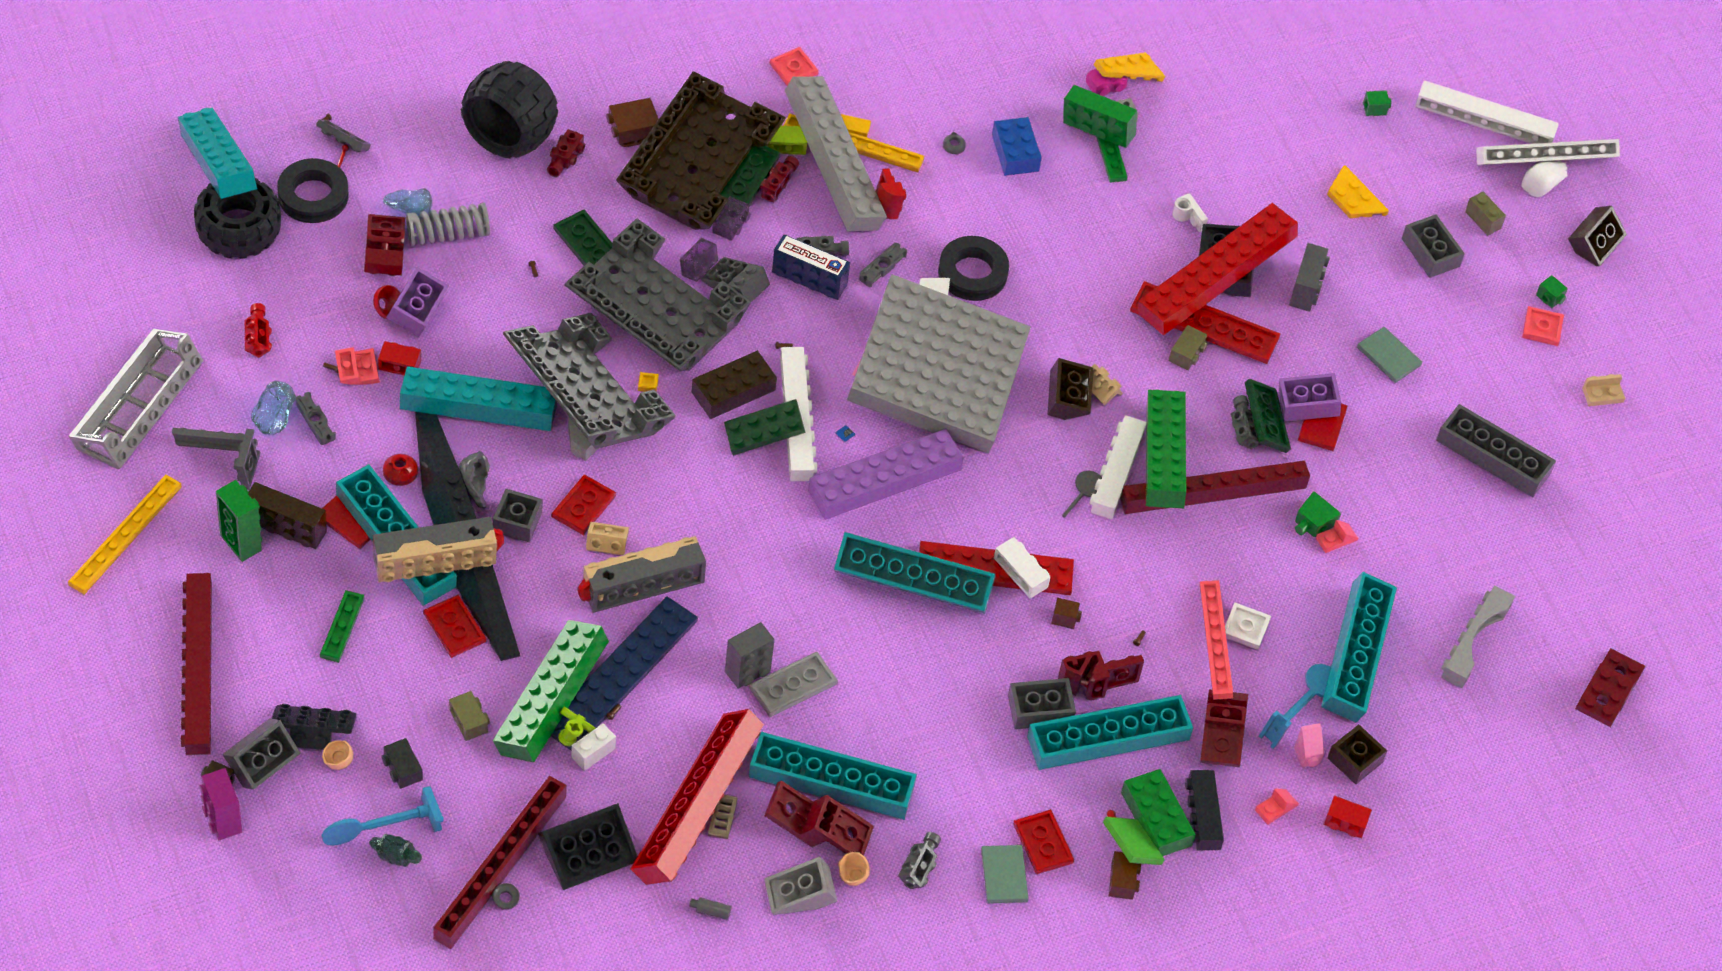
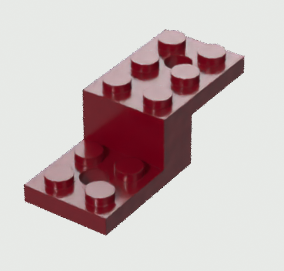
(1610, 687)
(818, 820)

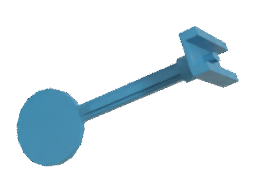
(1278, 724)
(348, 829)

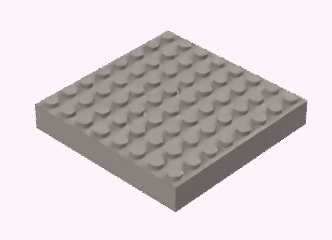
(939, 363)

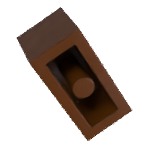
(1123, 877)

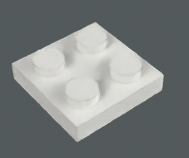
(1246, 626)

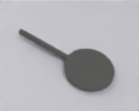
(1085, 483)

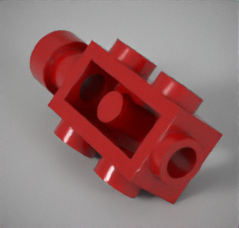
(257, 331)

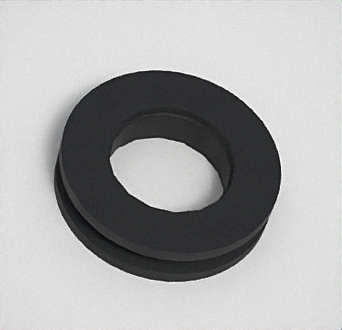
(318, 210)
(979, 248)

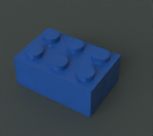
(1016, 146)

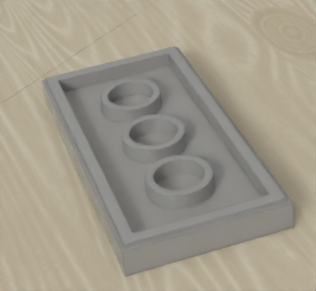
(793, 684)

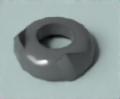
(951, 148)
(509, 888)

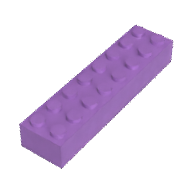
(885, 474)

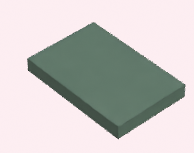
(1389, 354)
(1004, 874)

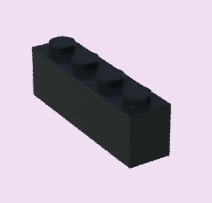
(1205, 809)

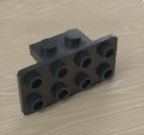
(314, 726)

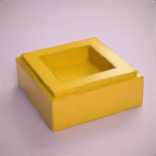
(648, 381)

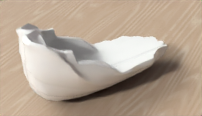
(1543, 177)

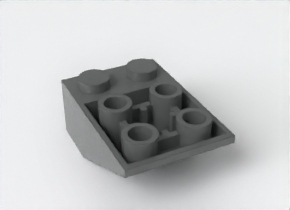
(742, 276)

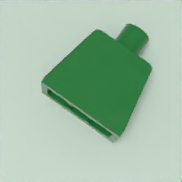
(1316, 516)

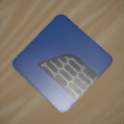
(845, 433)

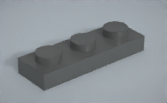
(343, 136)

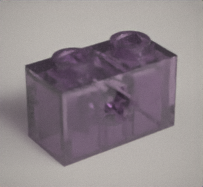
(731, 219)
(698, 259)

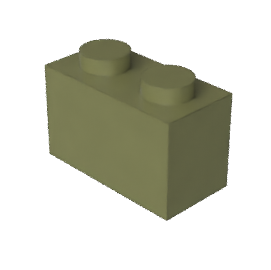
(1485, 213)
(1188, 347)
(468, 715)

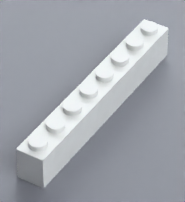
(1486, 114)
(1547, 151)
(795, 387)

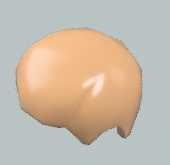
(338, 755)
(853, 868)

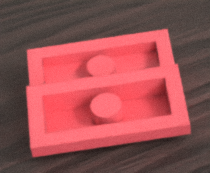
(357, 366)

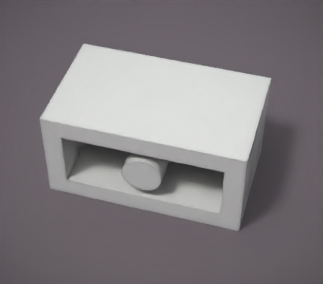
(593, 747)

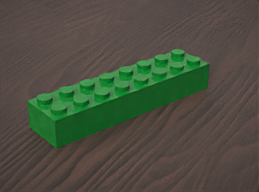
(1166, 449)
(550, 690)

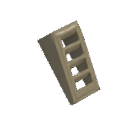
(727, 804)

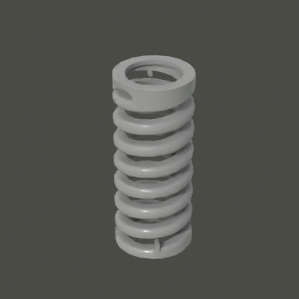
(480, 215)

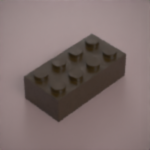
(734, 384)
(289, 516)

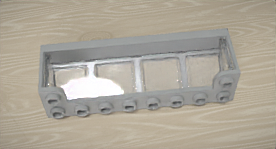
(137, 397)

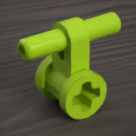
(573, 727)

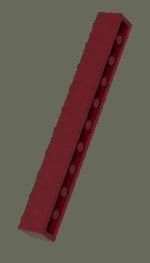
(1227, 485)
(198, 664)
(499, 862)

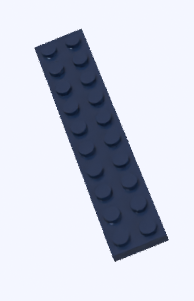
(629, 664)

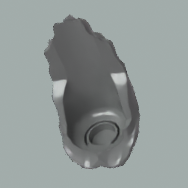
(474, 472)

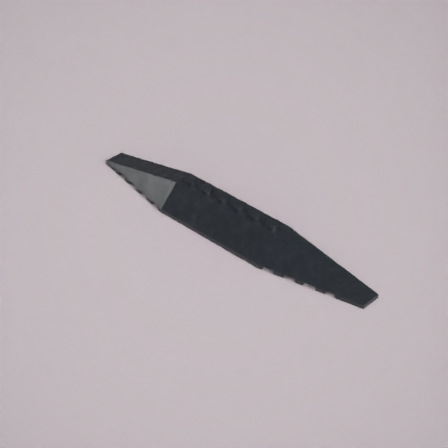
(449, 503)

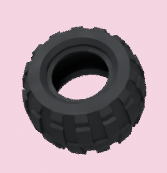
(509, 109)

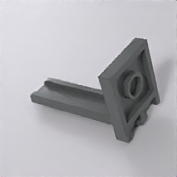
(244, 443)

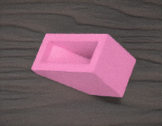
(1310, 745)

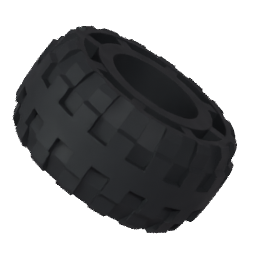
(242, 235)

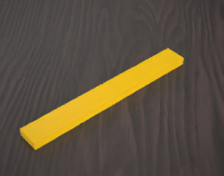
(878, 150)
(124, 534)

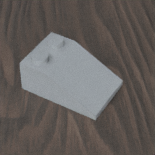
(801, 888)

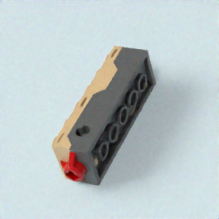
(436, 549)
(642, 574)

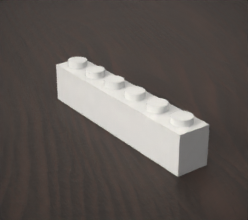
(1118, 467)

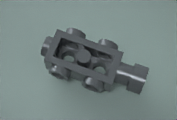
(827, 244)
(1244, 423)
(920, 862)

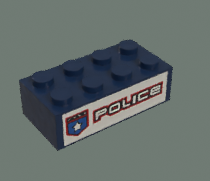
(810, 267)

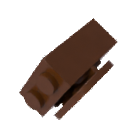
(632, 121)

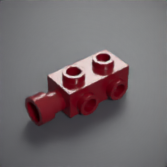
(565, 152)
(778, 179)

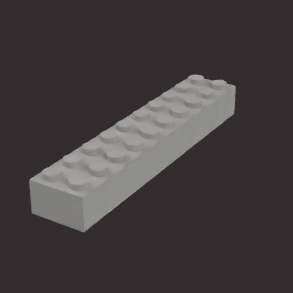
(835, 154)

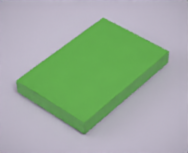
(1133, 841)

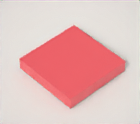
(793, 64)
(1543, 326)

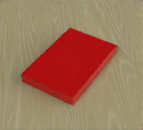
(1322, 431)
(583, 504)
(344, 523)
(454, 626)
(1043, 841)

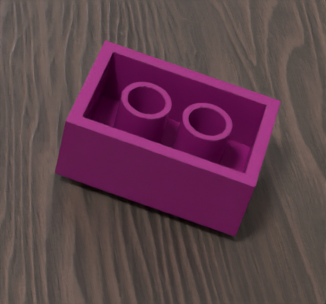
(220, 804)

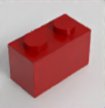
(397, 357)
(1347, 817)

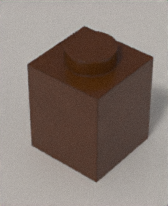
(1066, 613)

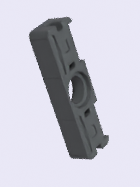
(874, 271)
(319, 428)

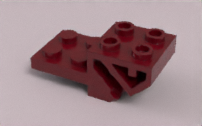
(384, 245)
(1103, 675)
(1224, 730)

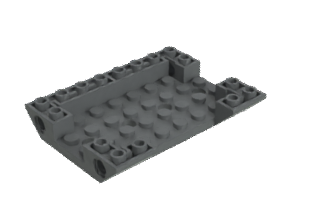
(646, 315)
(582, 384)

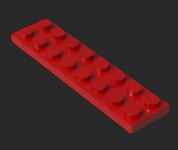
(1225, 330)
(981, 558)

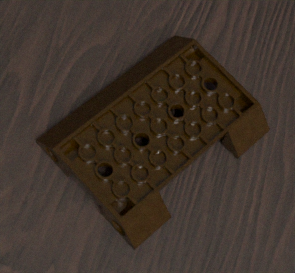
(680, 143)

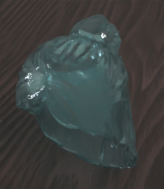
(409, 201)
(273, 408)

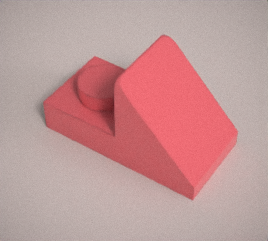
(1336, 537)
(1276, 806)

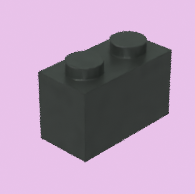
(402, 763)

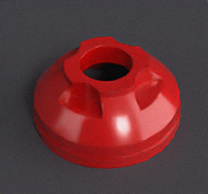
(389, 295)
(400, 475)

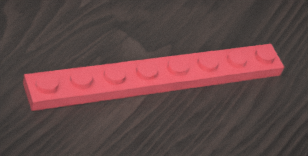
(1216, 640)

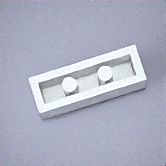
(1022, 567)

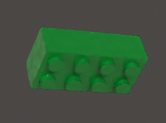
(1100, 116)
(239, 520)
(1158, 812)

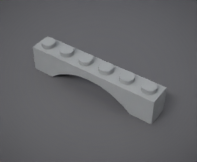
(1493, 610)

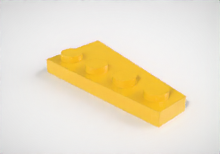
(1130, 66)

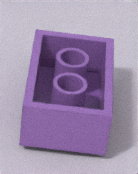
(417, 301)
(1309, 397)

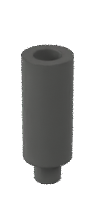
(711, 908)

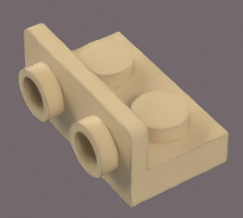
(1103, 387)
(1603, 390)
(607, 538)

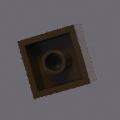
(1357, 754)

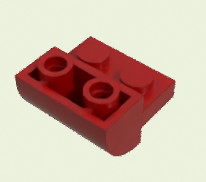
(890, 194)

